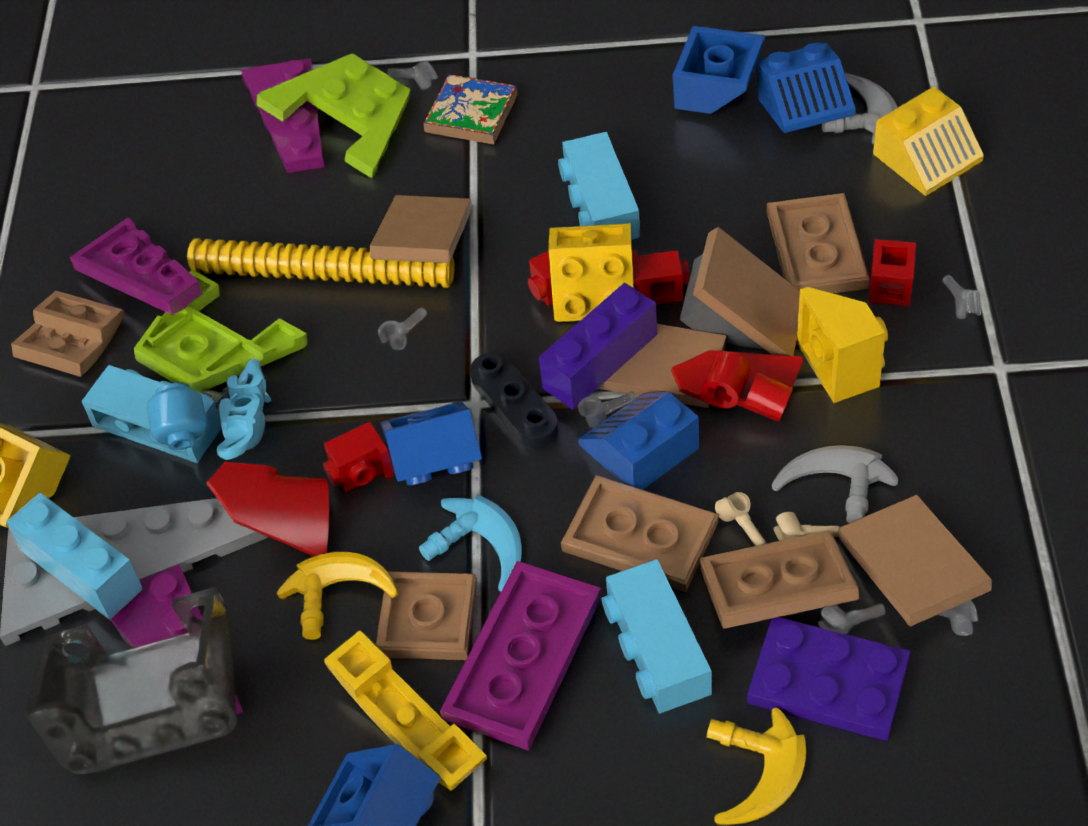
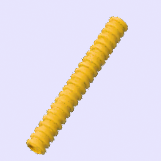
(312, 263)

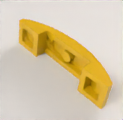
(401, 712)

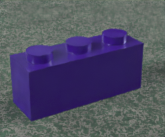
(598, 345)

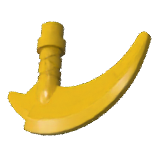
(325, 570)
(783, 765)

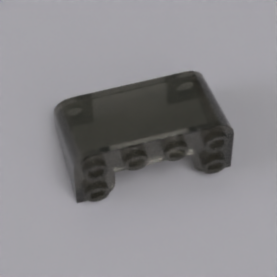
(140, 701)

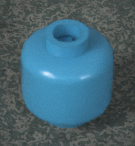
(176, 416)

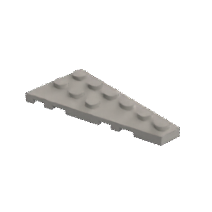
(147, 536)

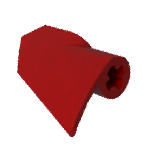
(741, 379)
(275, 505)

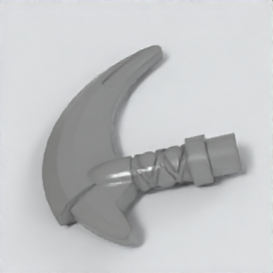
(878, 105)
(855, 462)

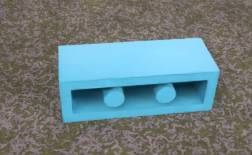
(598, 183)
(120, 407)
(75, 555)
(657, 637)

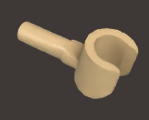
(737, 508)
(790, 527)

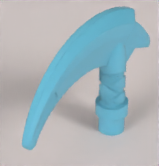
(487, 520)

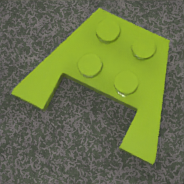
(351, 94)
(204, 352)

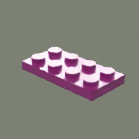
(521, 655)

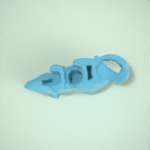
(243, 413)

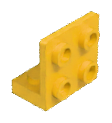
(588, 267)

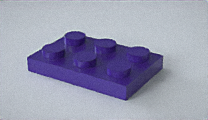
(829, 678)

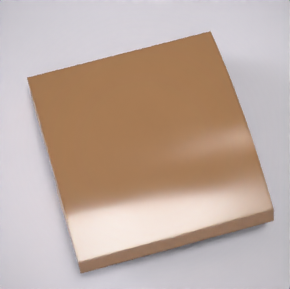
(68, 333)

